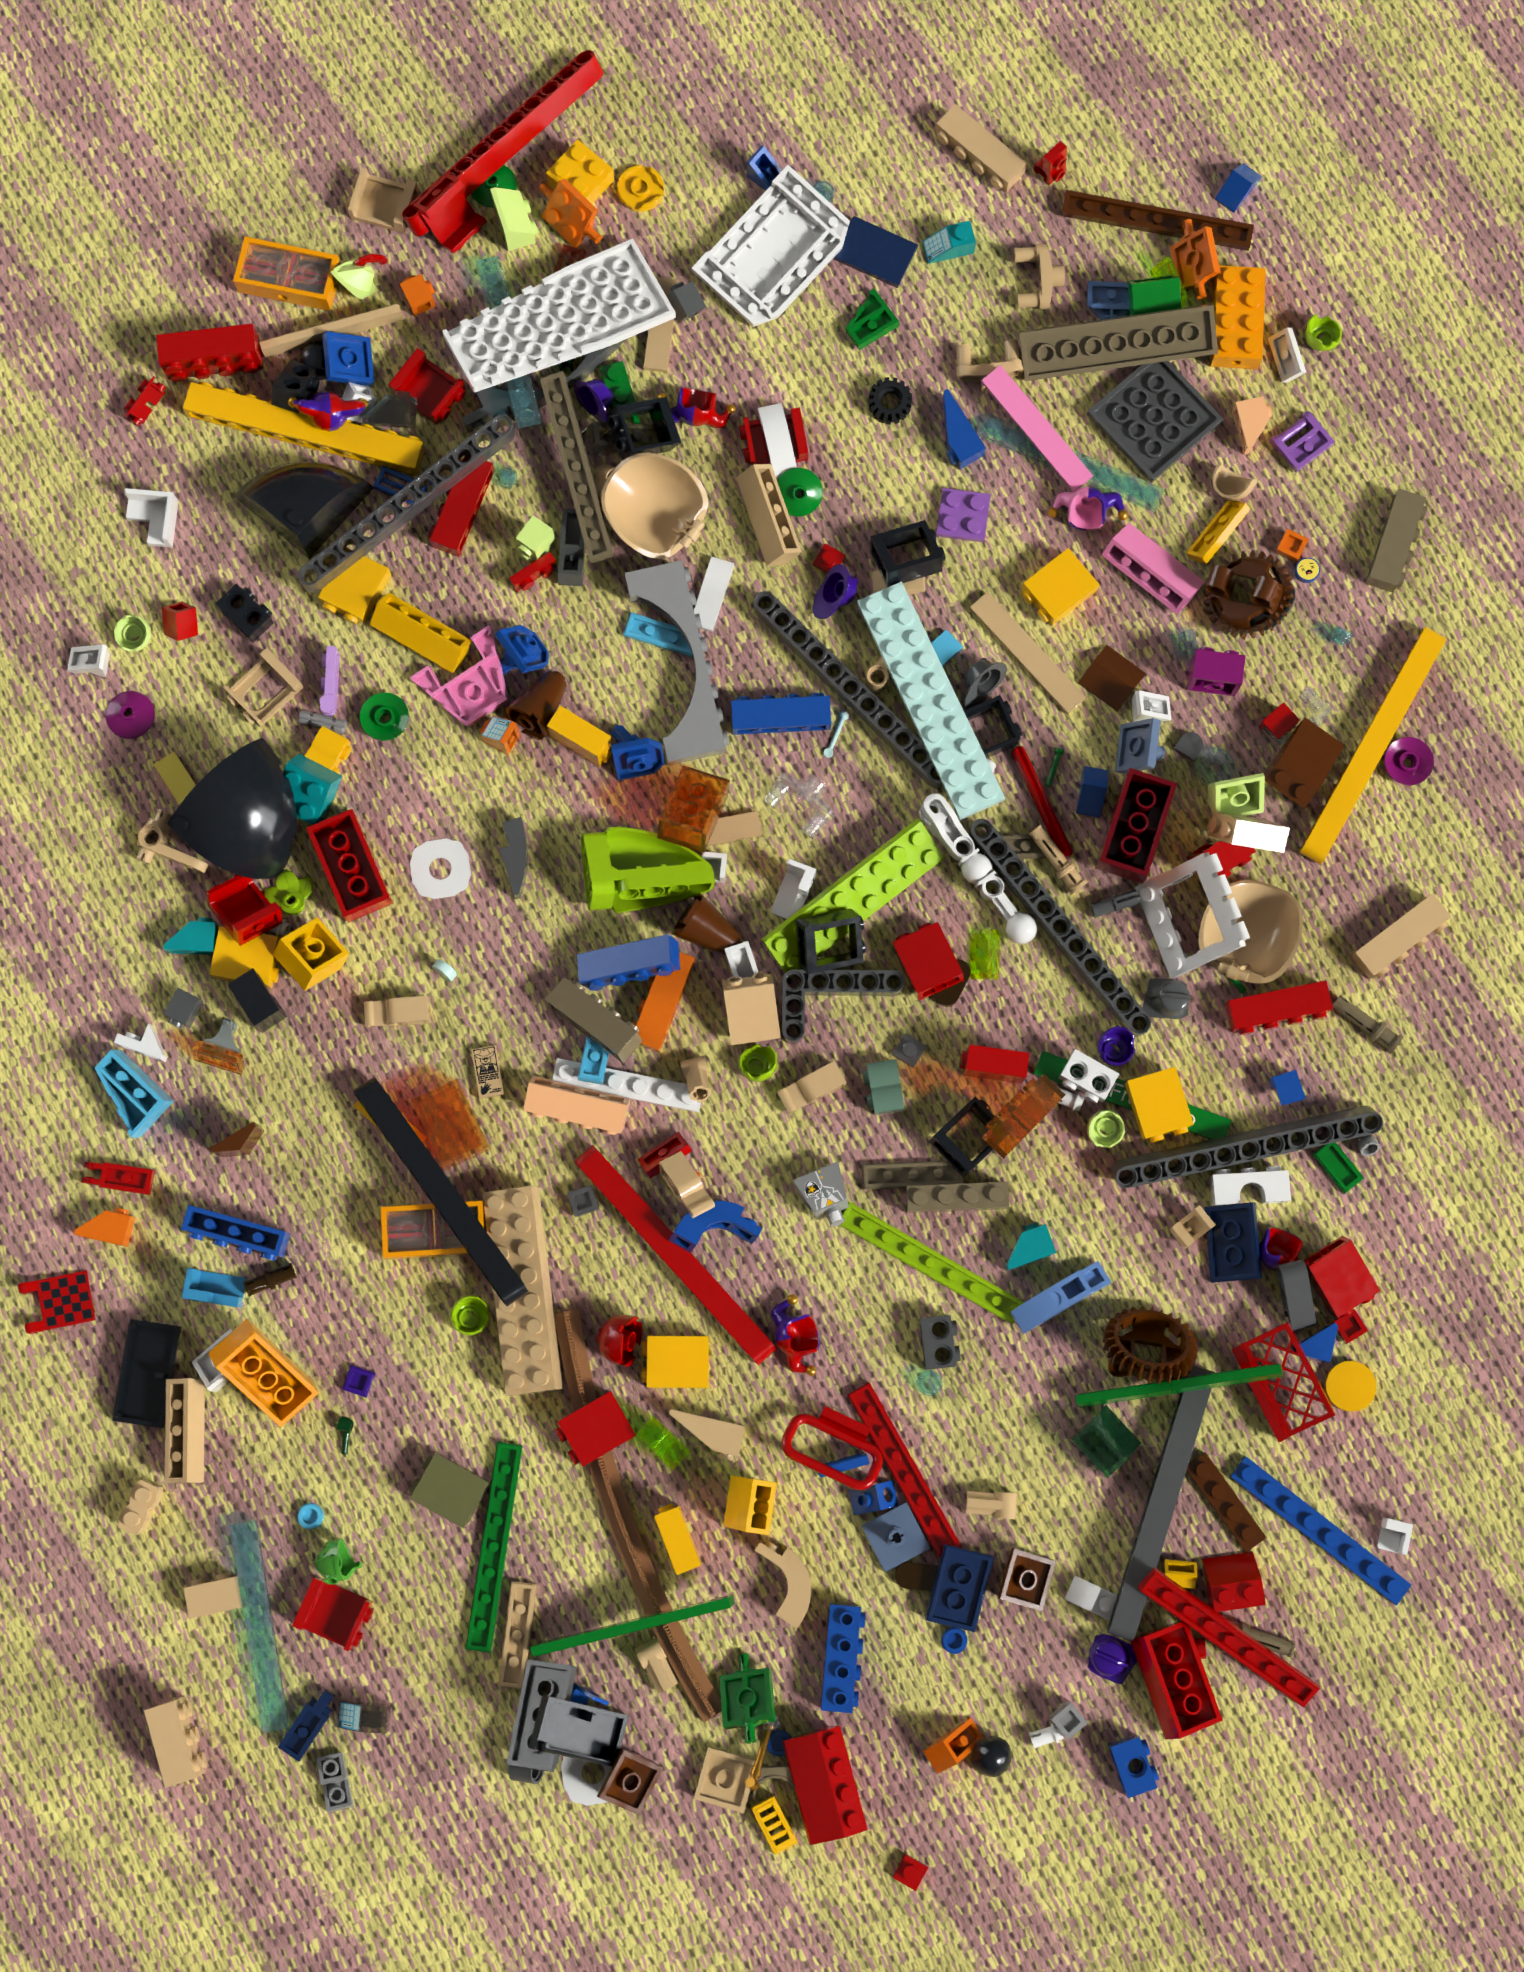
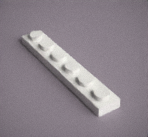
(631, 1086)

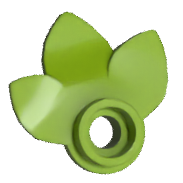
(289, 888)

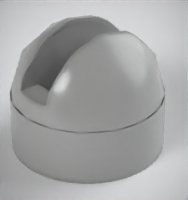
(1368, 1145)

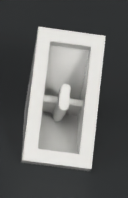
(1150, 705)

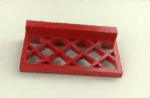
(1264, 1393)

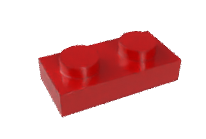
(525, 578)
(669, 1147)

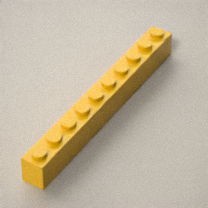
(262, 418)

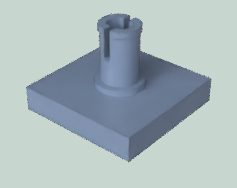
(1139, 746)
(895, 1537)

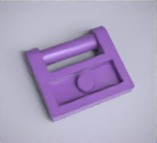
(1307, 447)

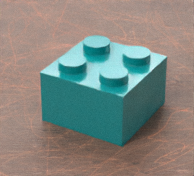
(312, 788)

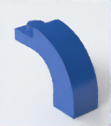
(723, 1216)

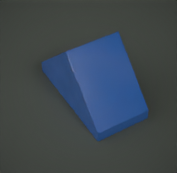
(762, 168)
(1238, 187)
(1092, 791)
(1321, 1344)

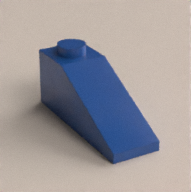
(961, 439)

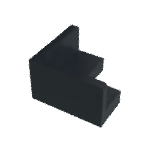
(257, 1000)

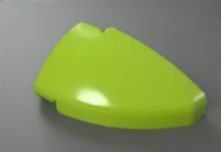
(639, 870)

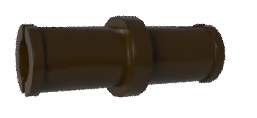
(269, 1279)

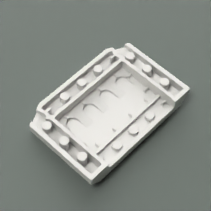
(774, 249)

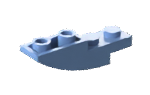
(1060, 1297)

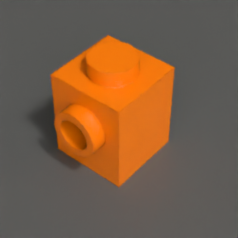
(418, 294)

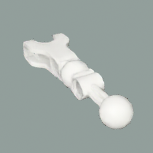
(975, 866)

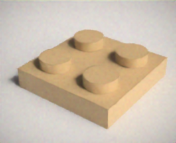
(724, 1779)

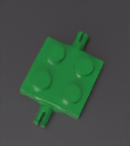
(747, 1698)

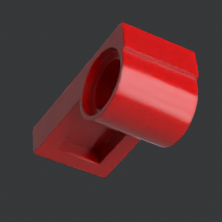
(1052, 164)

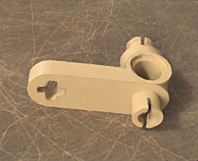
(159, 826)

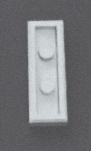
(713, 592)

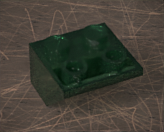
(1105, 1442)

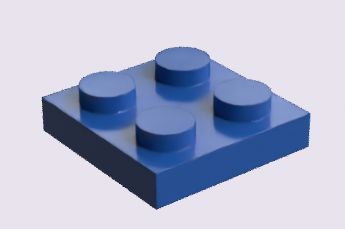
(348, 358)

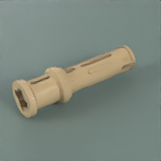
(1038, 835)

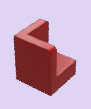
(179, 621)
(1280, 721)

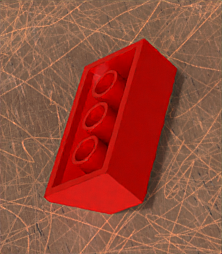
(1176, 1680)
(824, 1785)

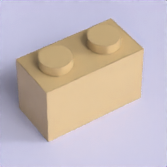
(213, 1596)

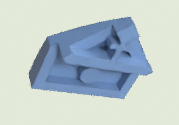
(1108, 299)

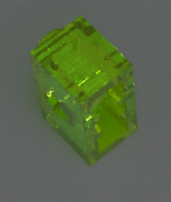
(663, 1443)

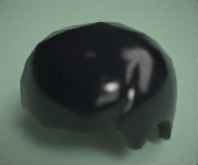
(314, 356)
(991, 1756)

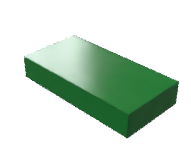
(1338, 1166)

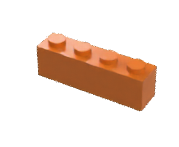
(662, 1003)

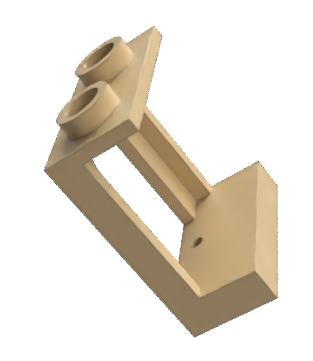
(240, 688)

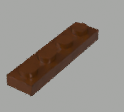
(1225, 1502)

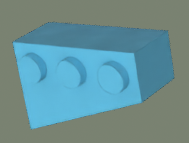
(133, 1092)

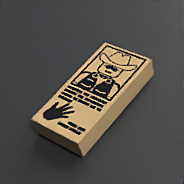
(487, 1072)

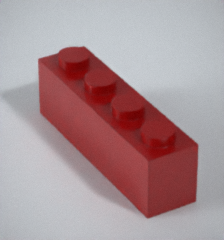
(460, 510)
(1279, 1006)

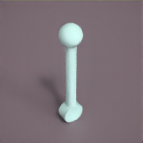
(828, 752)

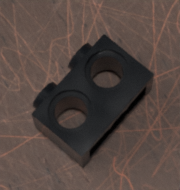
(294, 381)
(241, 616)

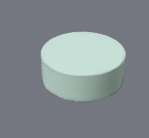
(444, 970)

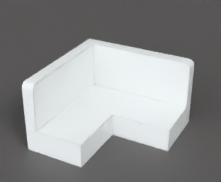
(158, 509)
(794, 889)

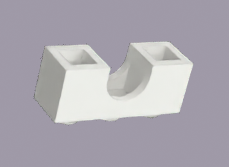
(1272, 1184)

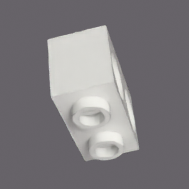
(1091, 1070)

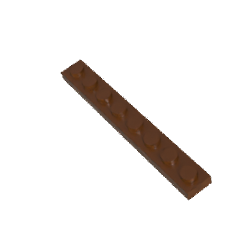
(1153, 219)

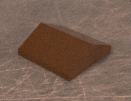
(1111, 678)
(240, 1142)
(1026, 1579)
(630, 1781)

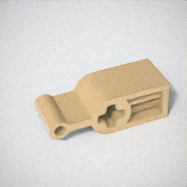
(397, 1011)
(812, 1087)
(685, 1184)

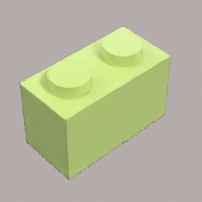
(535, 540)

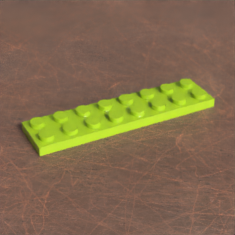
(861, 889)

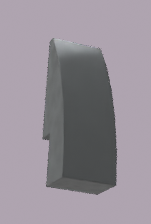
(571, 551)
(516, 855)

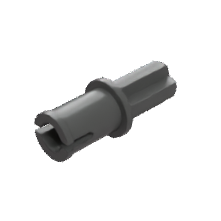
(1115, 903)

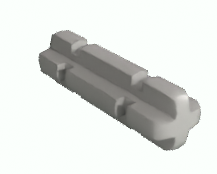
(319, 720)

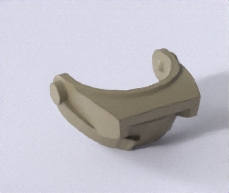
(770, 1772)

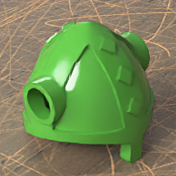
(335, 1562)

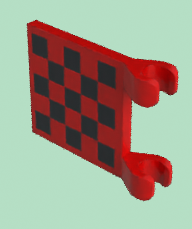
(62, 1300)

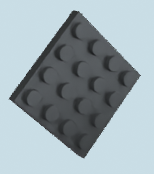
(1155, 417)

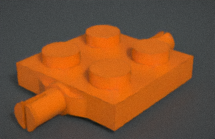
(570, 213)
(1195, 258)

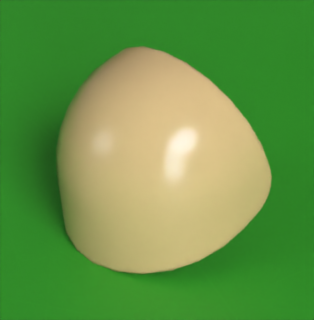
(1231, 485)

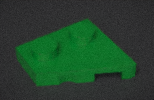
(871, 321)

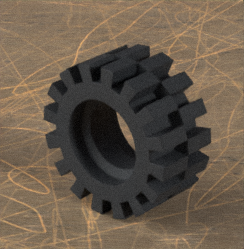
(893, 387)

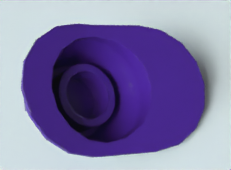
(594, 398)
(835, 591)
(1111, 1658)

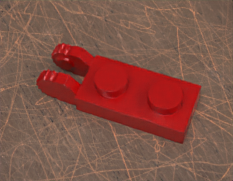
(121, 1177)

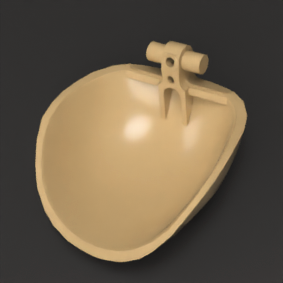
(654, 504)
(1274, 930)

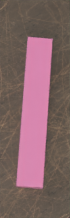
(1037, 428)

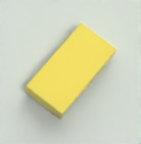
(175, 776)

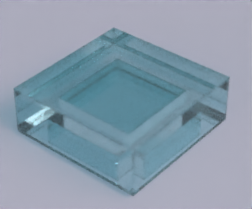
(1184, 643)

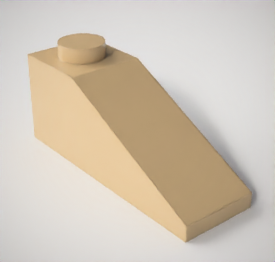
(716, 1434)

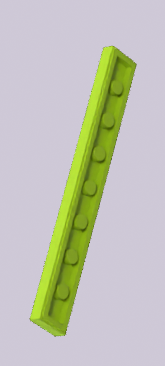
(930, 1262)

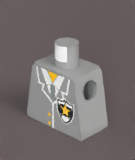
(824, 1193)

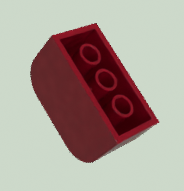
(1135, 825)

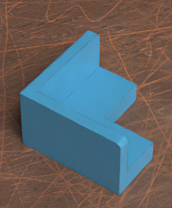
(214, 1288)

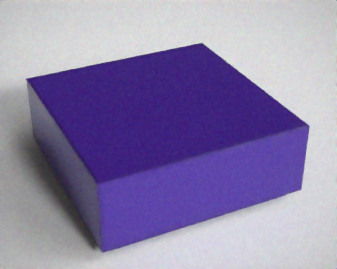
(358, 1381)

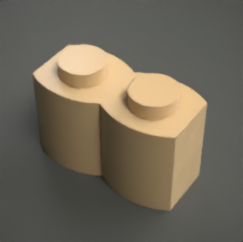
(138, 1514)

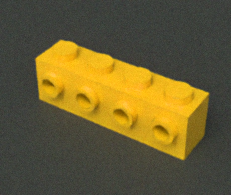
(420, 632)

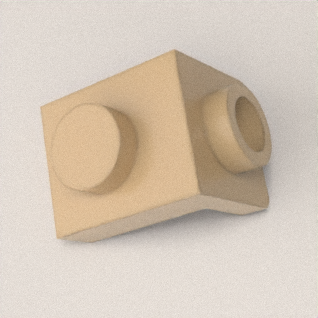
(1192, 1227)

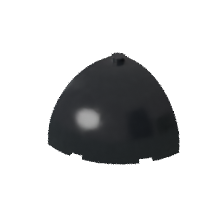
(304, 501)
(241, 814)

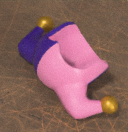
(1088, 507)

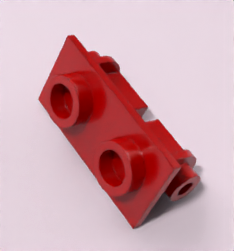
(148, 392)

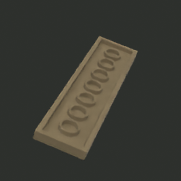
(1118, 342)

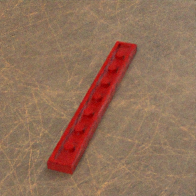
(903, 1468)
(1228, 1637)

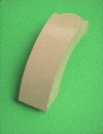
(799, 1589)

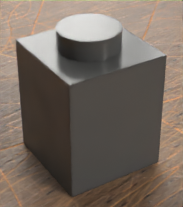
(685, 301)
(183, 1009)

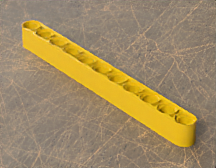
(1373, 745)

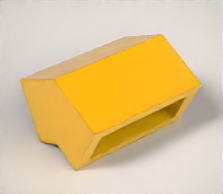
(1181, 1572)

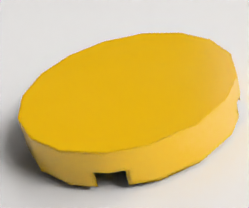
(647, 188)
(1350, 1386)

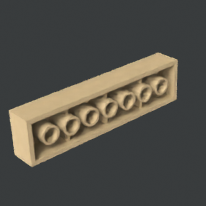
(528, 1323)

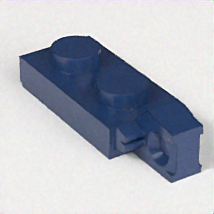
(307, 1726)

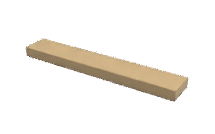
(347, 325)
(1027, 653)

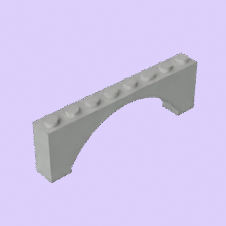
(667, 592)

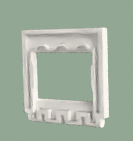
(1224, 910)

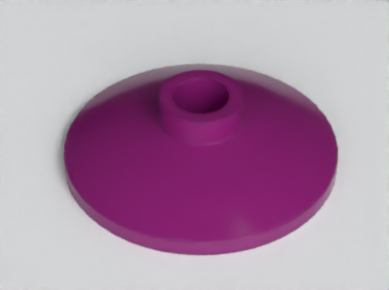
(133, 725)
(1417, 753)

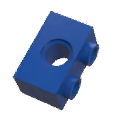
(1133, 1782)

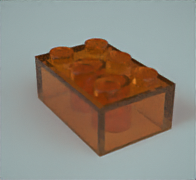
(693, 809)
(1023, 1115)
(451, 1124)

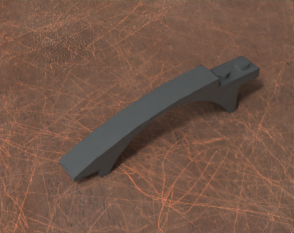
(497, 401)

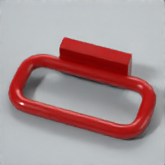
(842, 1428)

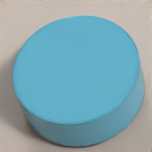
(310, 1516)

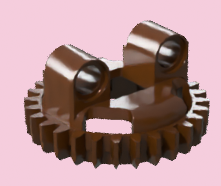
(1266, 595)
(1149, 1330)

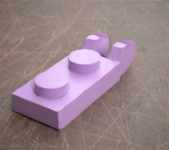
(329, 683)

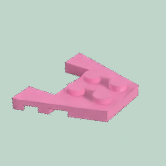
(474, 691)

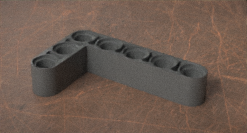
(831, 989)

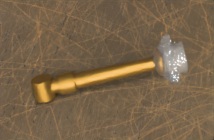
(755, 1772)

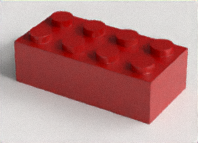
(209, 352)
(349, 865)

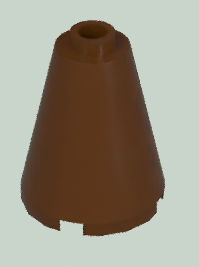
(537, 704)
(706, 926)

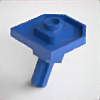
(522, 649)
(634, 755)

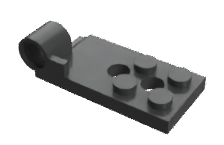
(524, 1762)

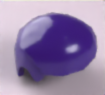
(1122, 1039)

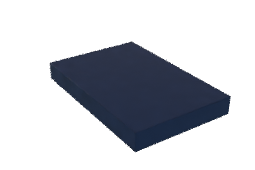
(876, 252)
(1233, 1243)
(959, 1587)

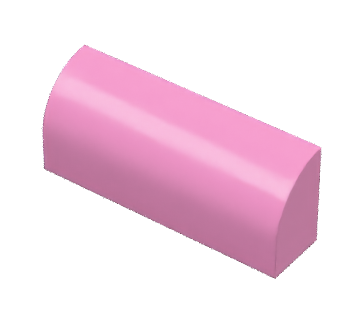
(1153, 568)

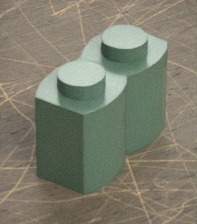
(884, 1087)

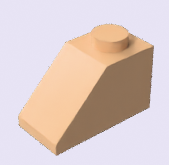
(1251, 419)

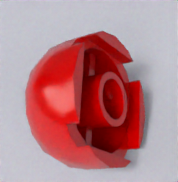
(618, 1339)

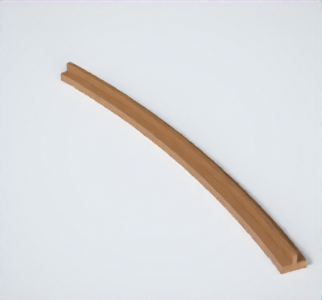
(625, 1529)

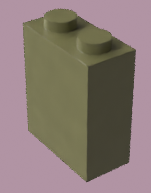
(449, 1489)

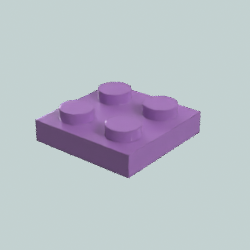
(963, 515)

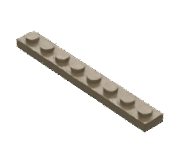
(577, 467)

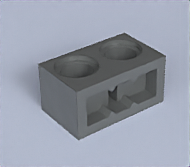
(931, 1343)

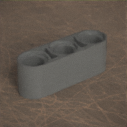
(1296, 1294)

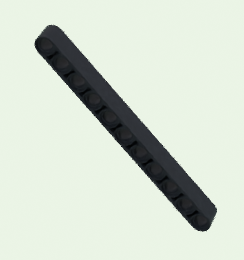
(440, 1191)

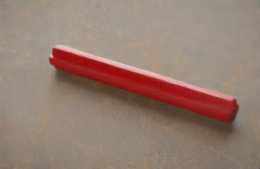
(1041, 800)

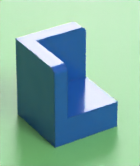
(1287, 1087)

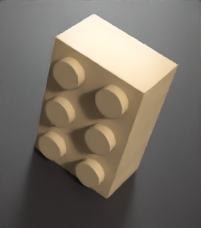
(175, 1741)

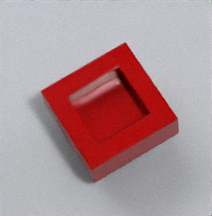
(828, 558)
(1350, 1327)
(910, 1872)

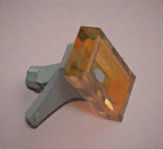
(220, 1050)

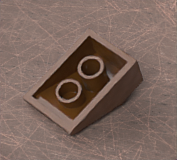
(1303, 762)

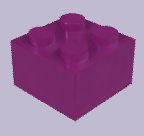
(1215, 671)

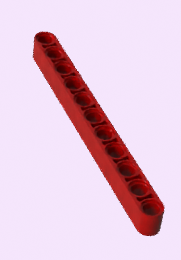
(517, 130)
(679, 1260)

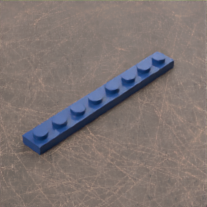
(1320, 1530)

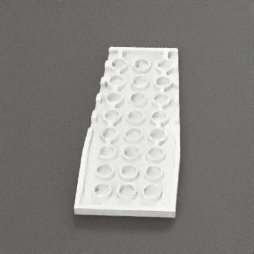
(561, 318)

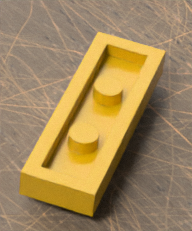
(1217, 531)

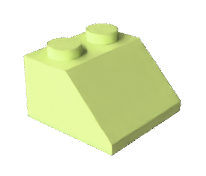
(513, 218)
(1238, 795)

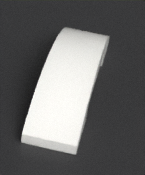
(778, 440)

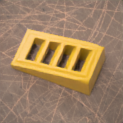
(763, 1805)

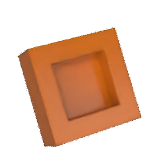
(1291, 545)

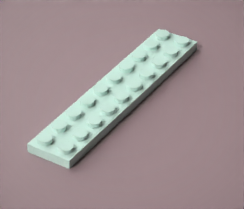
(930, 701)

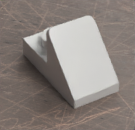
(89, 659)
(149, 1045)
(1091, 1597)

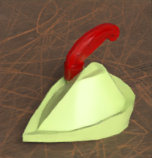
(357, 276)

